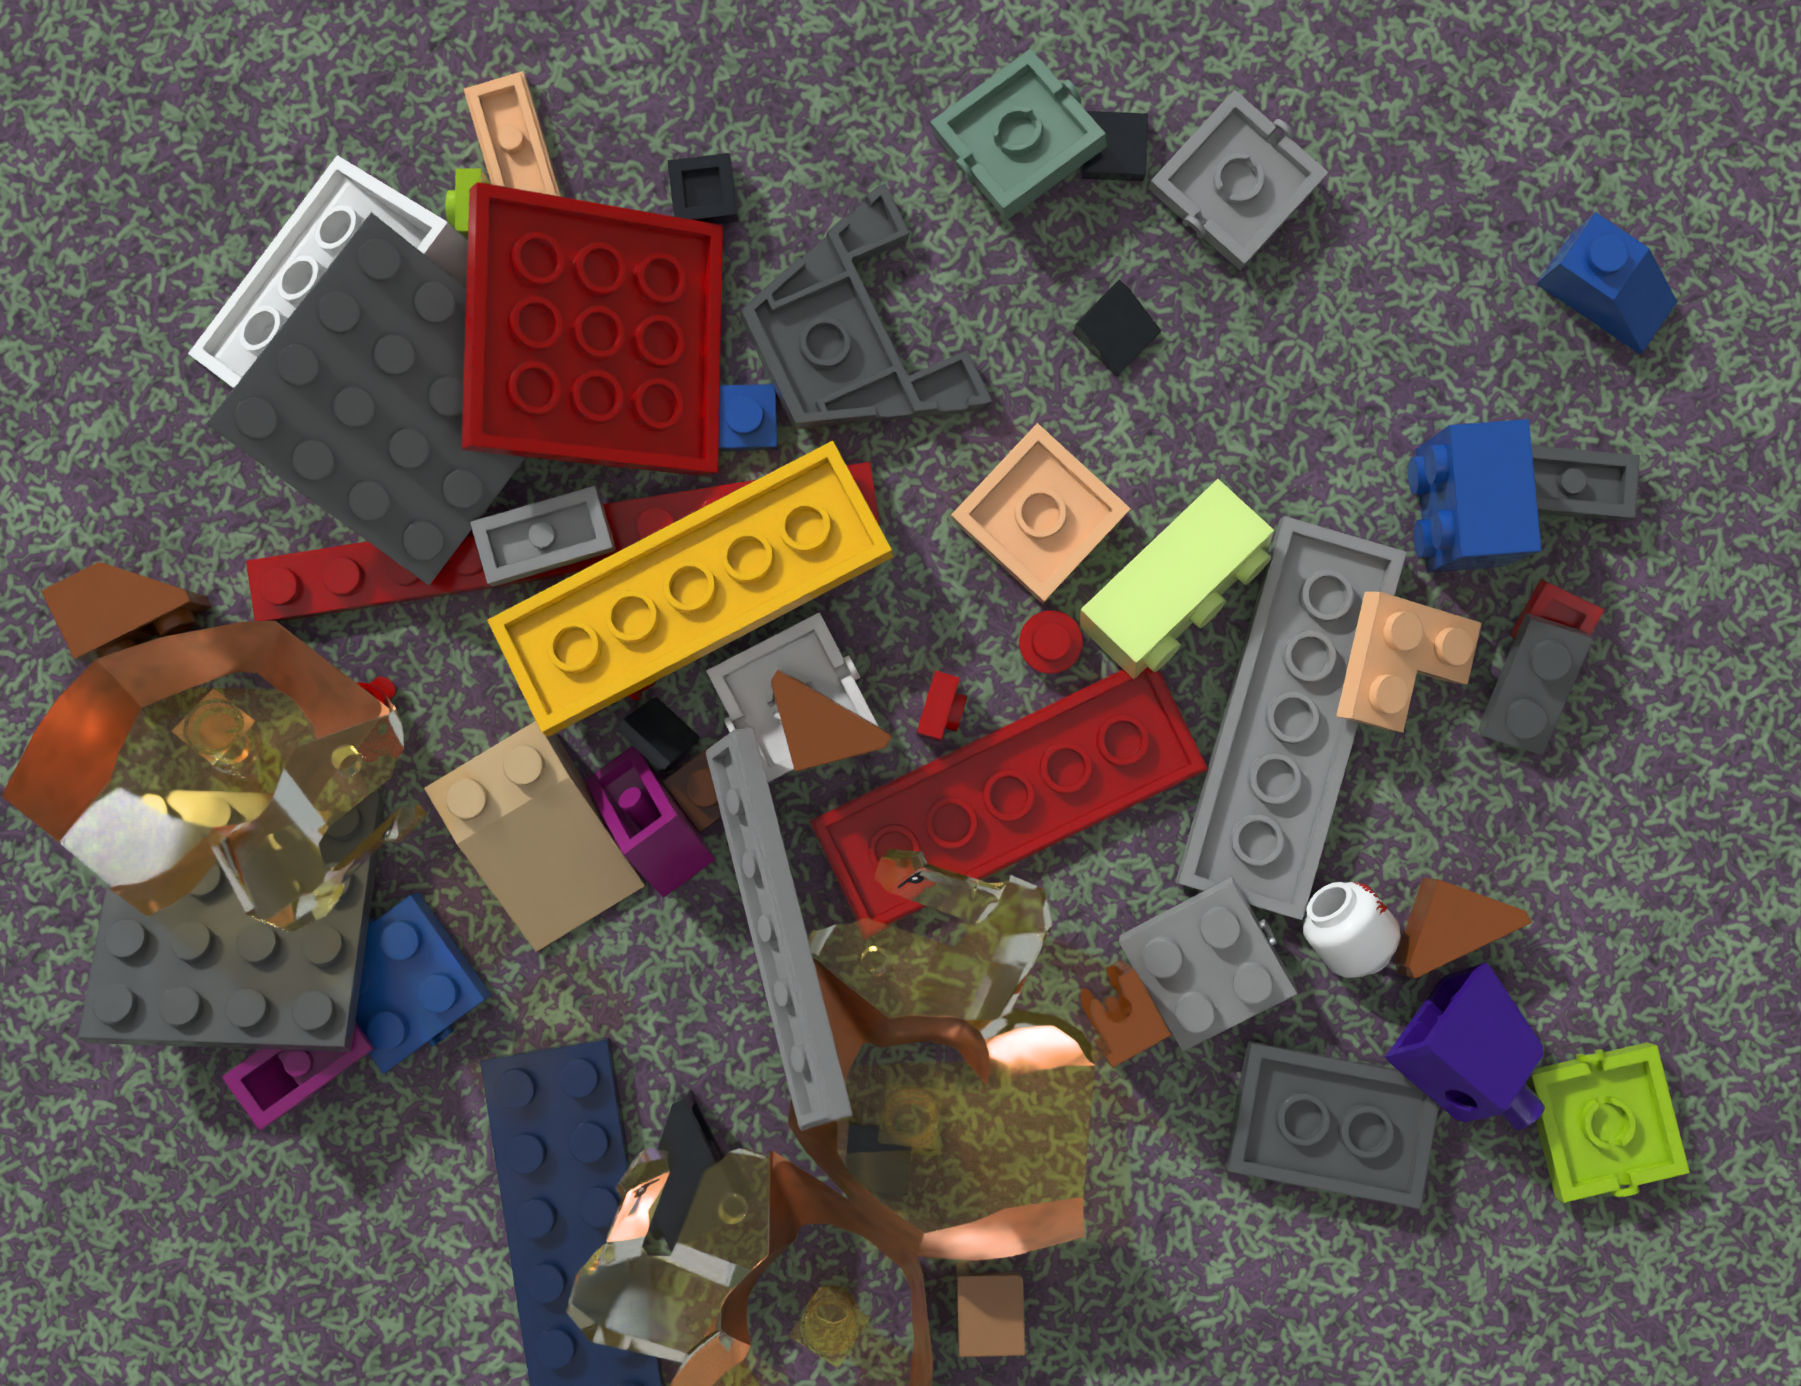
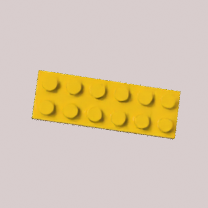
(689, 589)

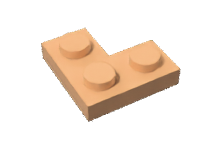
(1391, 647)

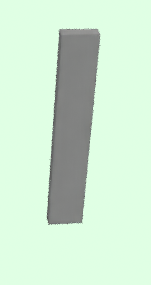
(778, 931)

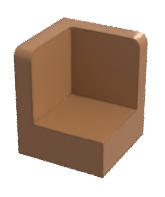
(989, 1313)

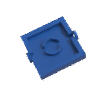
(412, 983)

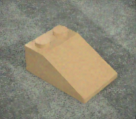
(535, 835)

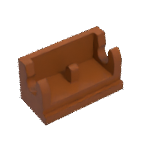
(1130, 1022)

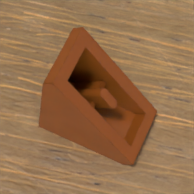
(819, 727)
(1450, 924)

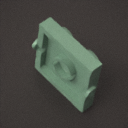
(1019, 134)

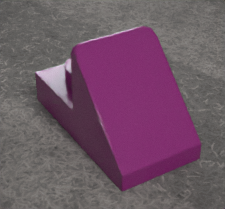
(281, 1080)

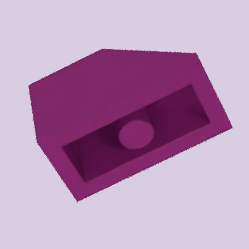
(648, 822)

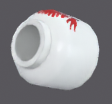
(1351, 929)

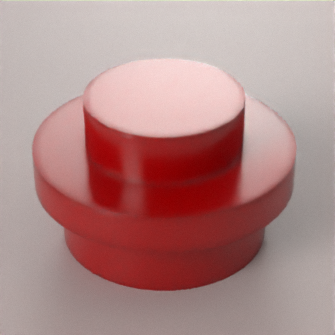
(1050, 642)

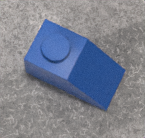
(1611, 282)

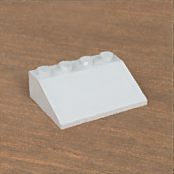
(303, 253)

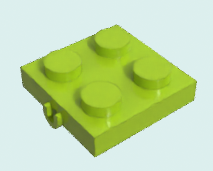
(1607, 1123)

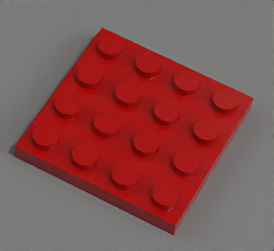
(591, 333)

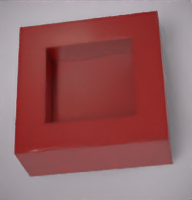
(1561, 607)
(942, 707)

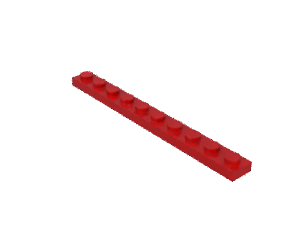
(365, 577)

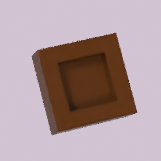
(695, 791)

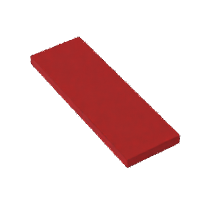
(1014, 789)

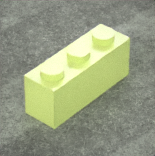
(1178, 580)

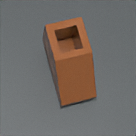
(117, 609)

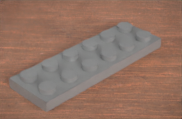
(1279, 735)

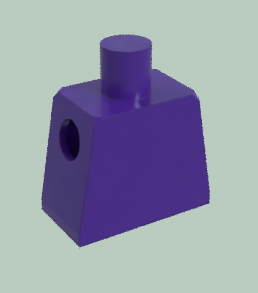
(1472, 1050)

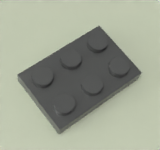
(1331, 1125)

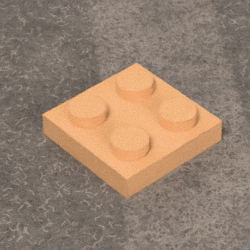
(1039, 513)

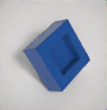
(748, 418)

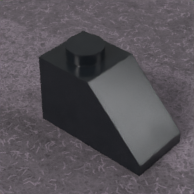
(691, 1152)

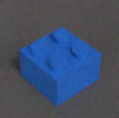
(1475, 496)

